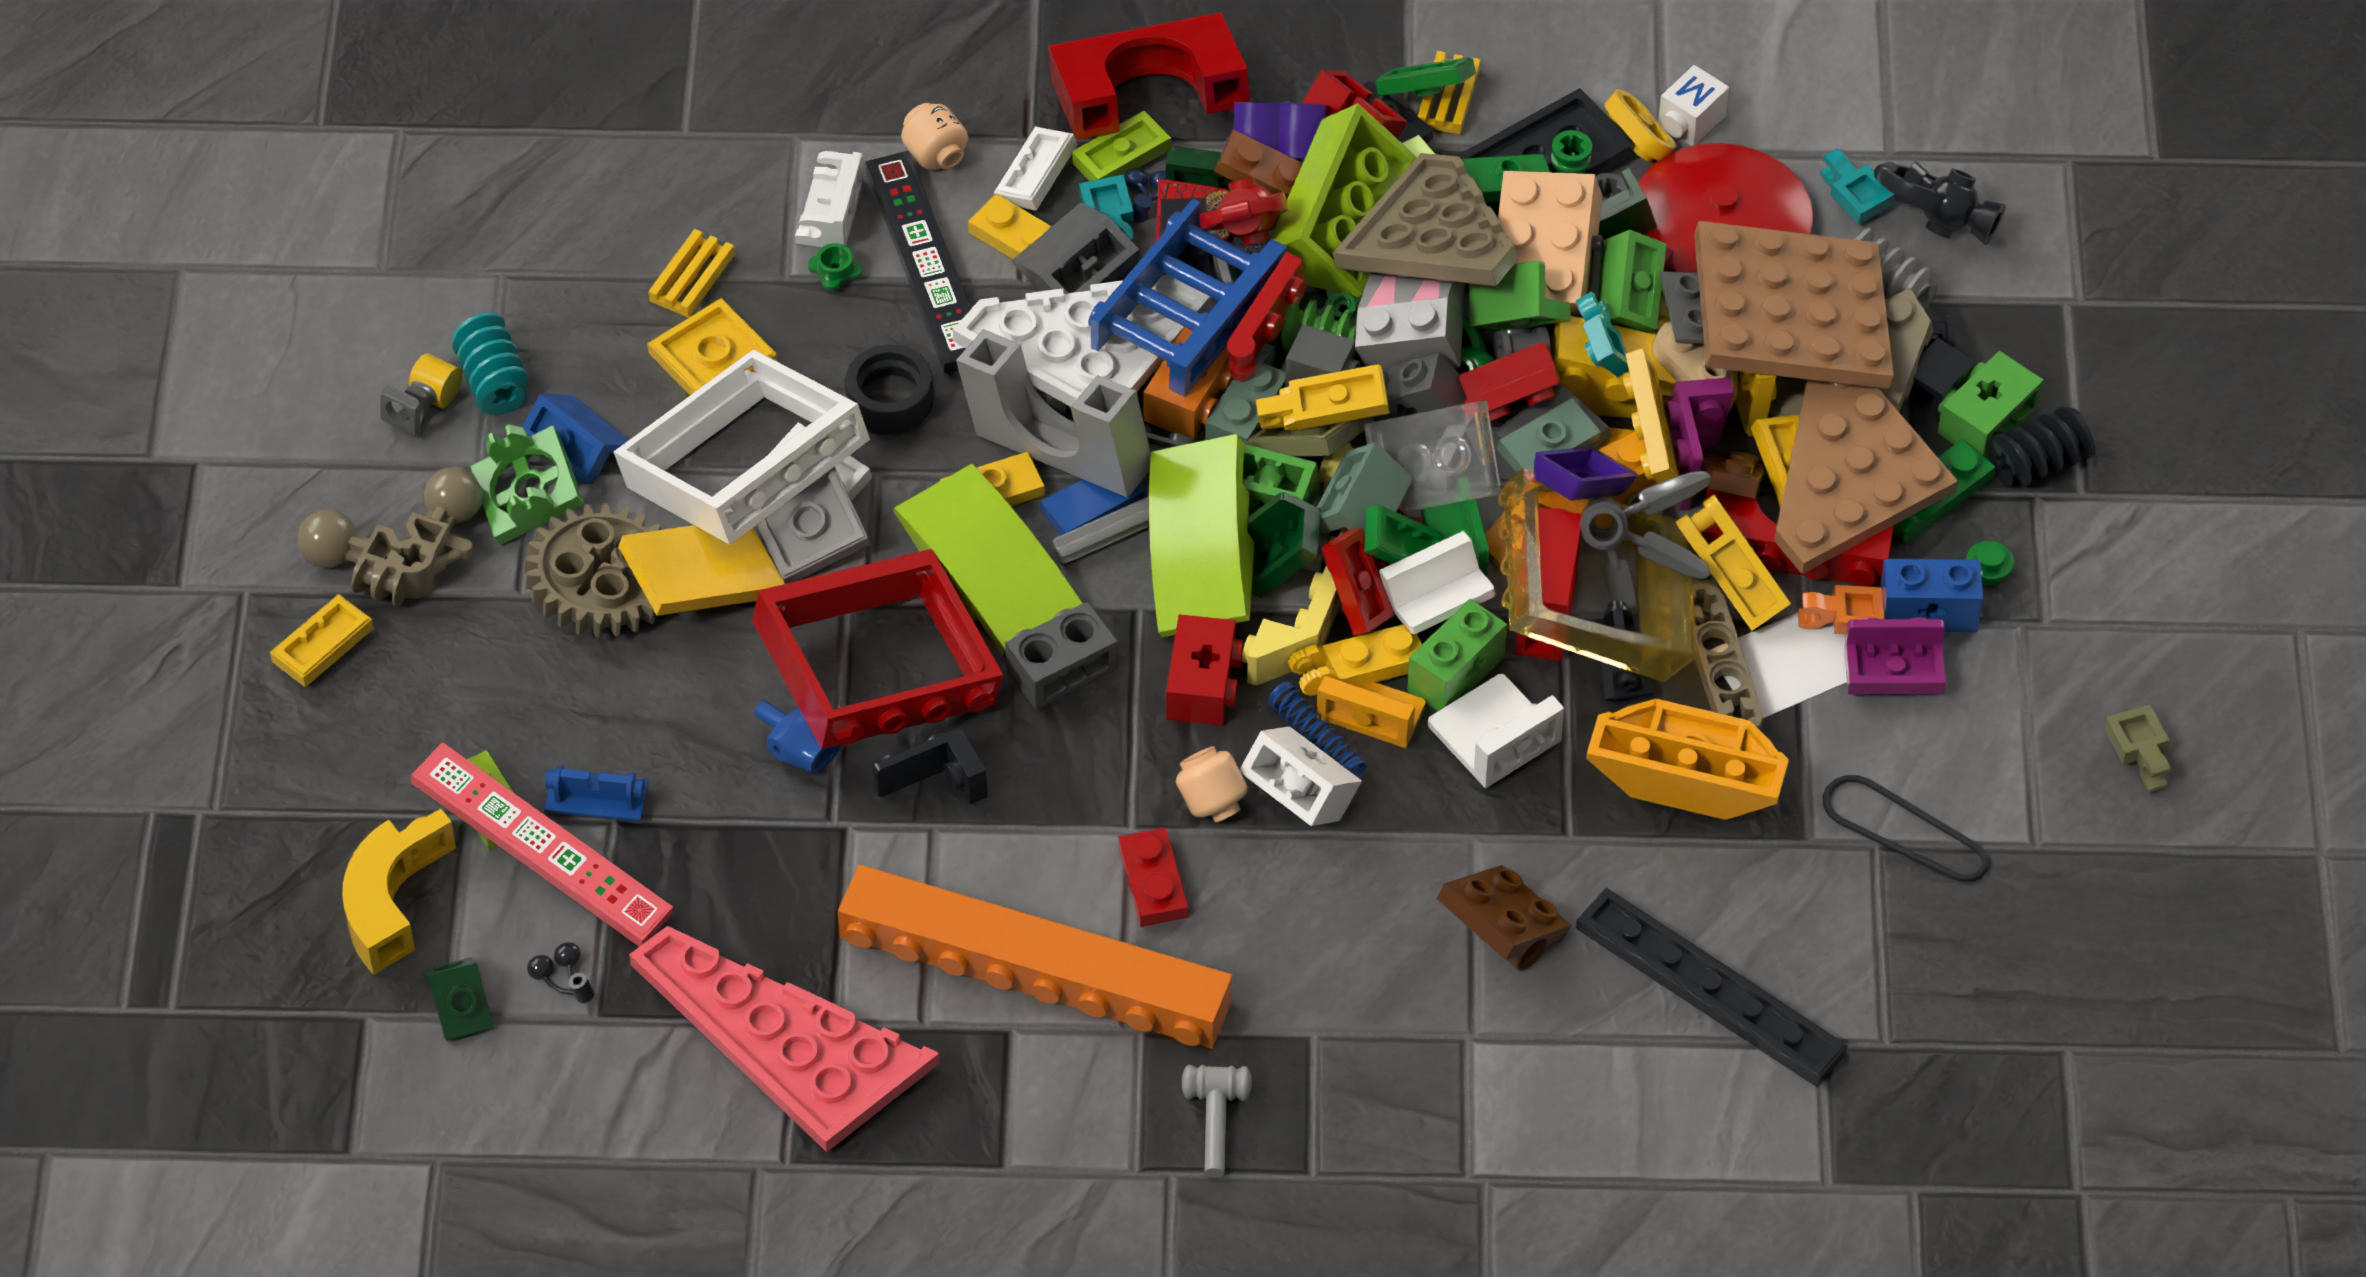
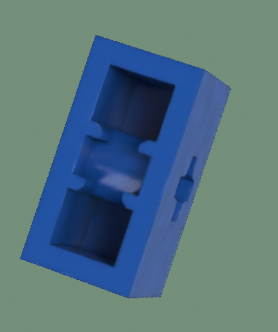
(1933, 591)

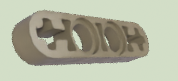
(1725, 663)

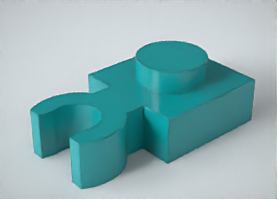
(1111, 199)
(1604, 343)

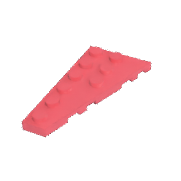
(792, 1044)

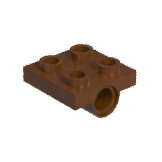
(1505, 914)

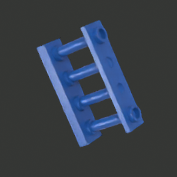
(1210, 329)

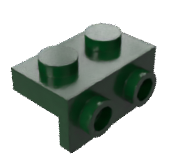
(1284, 540)

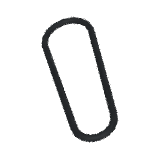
(1898, 848)

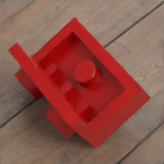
(1516, 377)

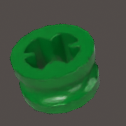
(1570, 141)

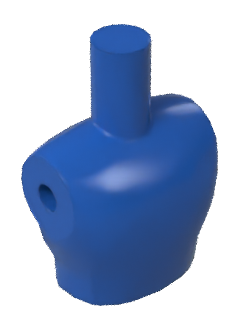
(793, 740)

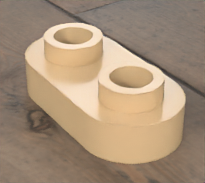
(1684, 360)

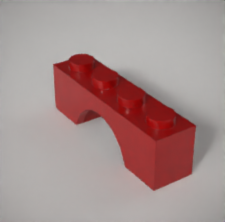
(1858, 565)

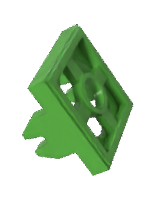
(538, 507)

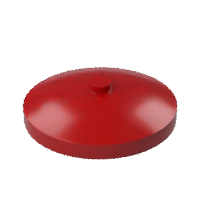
(1725, 187)

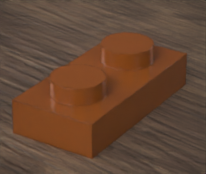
(1248, 158)

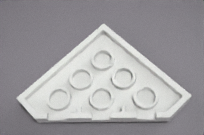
(1058, 336)

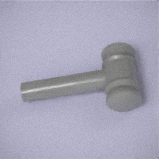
(1216, 1086)

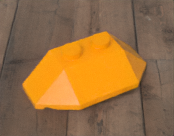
(1688, 758)

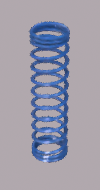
(1358, 772)

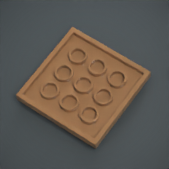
(1793, 305)

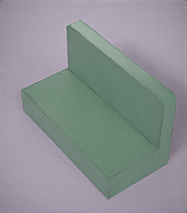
(1361, 481)

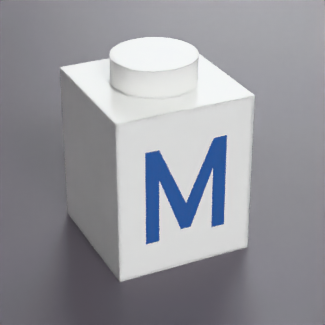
(1693, 105)

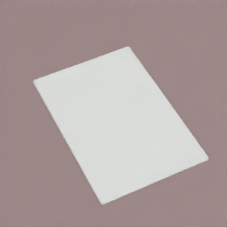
(1791, 662)

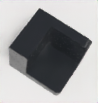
(1942, 370)

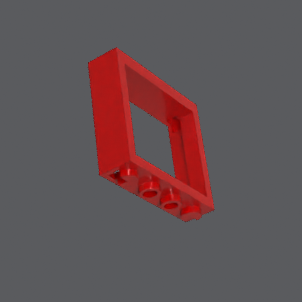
(864, 589)

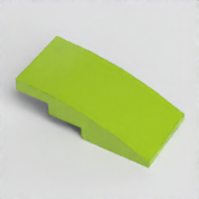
(1200, 532)
(987, 555)

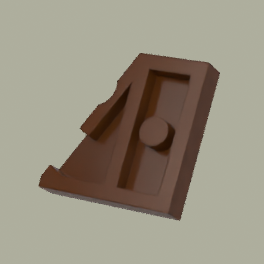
(1735, 474)

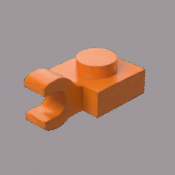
(1844, 605)

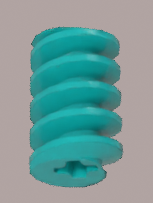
(491, 363)

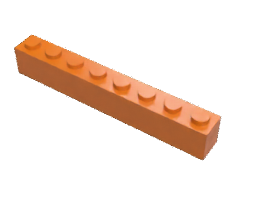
(1035, 956)

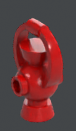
(1246, 212)

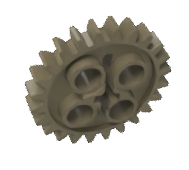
(585, 558)

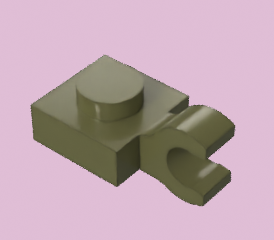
(2141, 738)

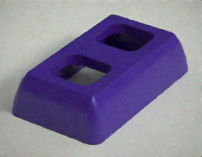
(1582, 473)

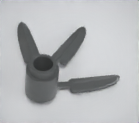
(1653, 545)

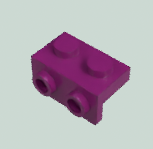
(1895, 656)

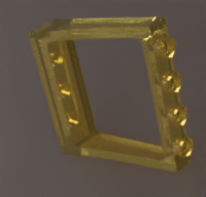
(1664, 595)

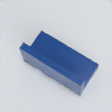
(584, 433)

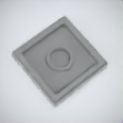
(814, 529)

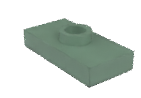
(1557, 429)

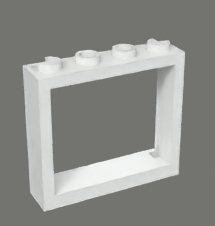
(830, 438)

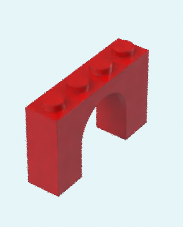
(1190, 48)

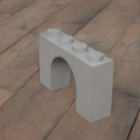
(1100, 446)

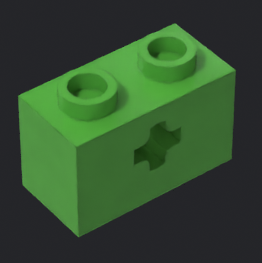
(1990, 402)
(1272, 472)
(1457, 656)

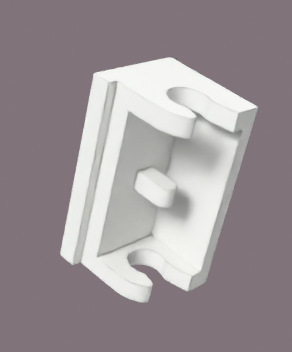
(831, 200)

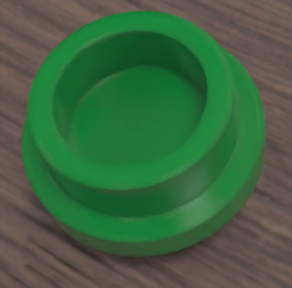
(1995, 561)

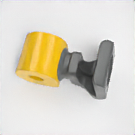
(430, 382)

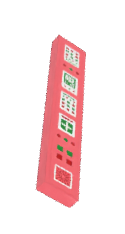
(541, 844)

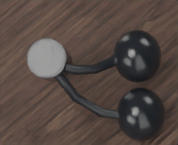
(565, 955)

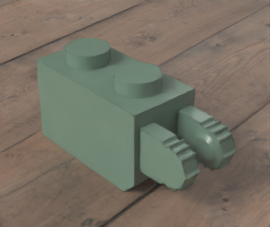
(1237, 407)

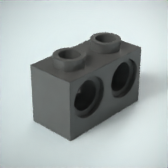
(1065, 662)

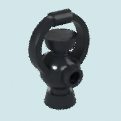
(1946, 201)

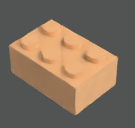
(1553, 223)

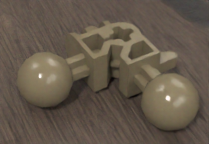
(391, 566)

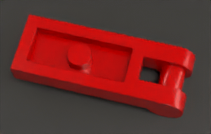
(1265, 316)

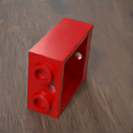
(1559, 567)

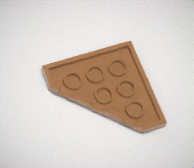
(1852, 473)

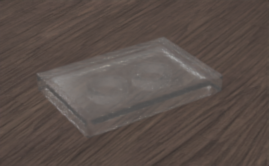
(1444, 452)

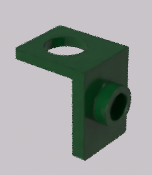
(459, 998)

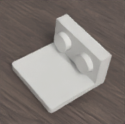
(1497, 728)

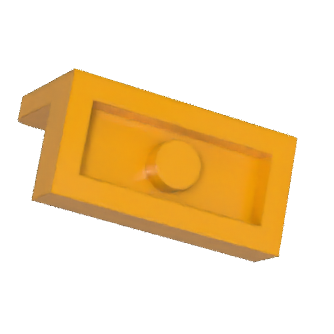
(1370, 710)

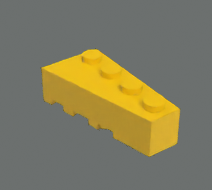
(1598, 386)

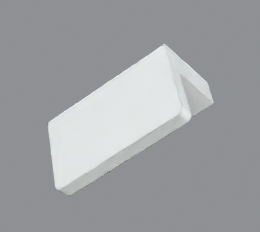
(1435, 583)

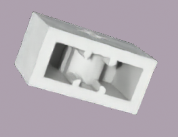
(1300, 776)

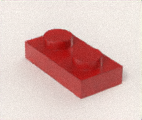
(1357, 581)
(1153, 877)

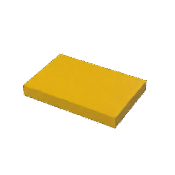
(695, 570)

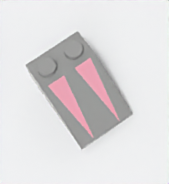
(1409, 320)

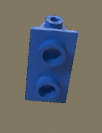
(595, 794)

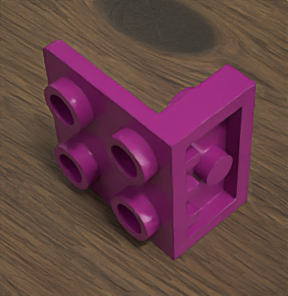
(1697, 421)

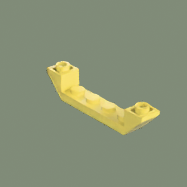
(1274, 643)

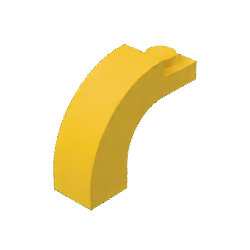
(375, 874)

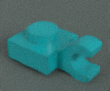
(1855, 188)

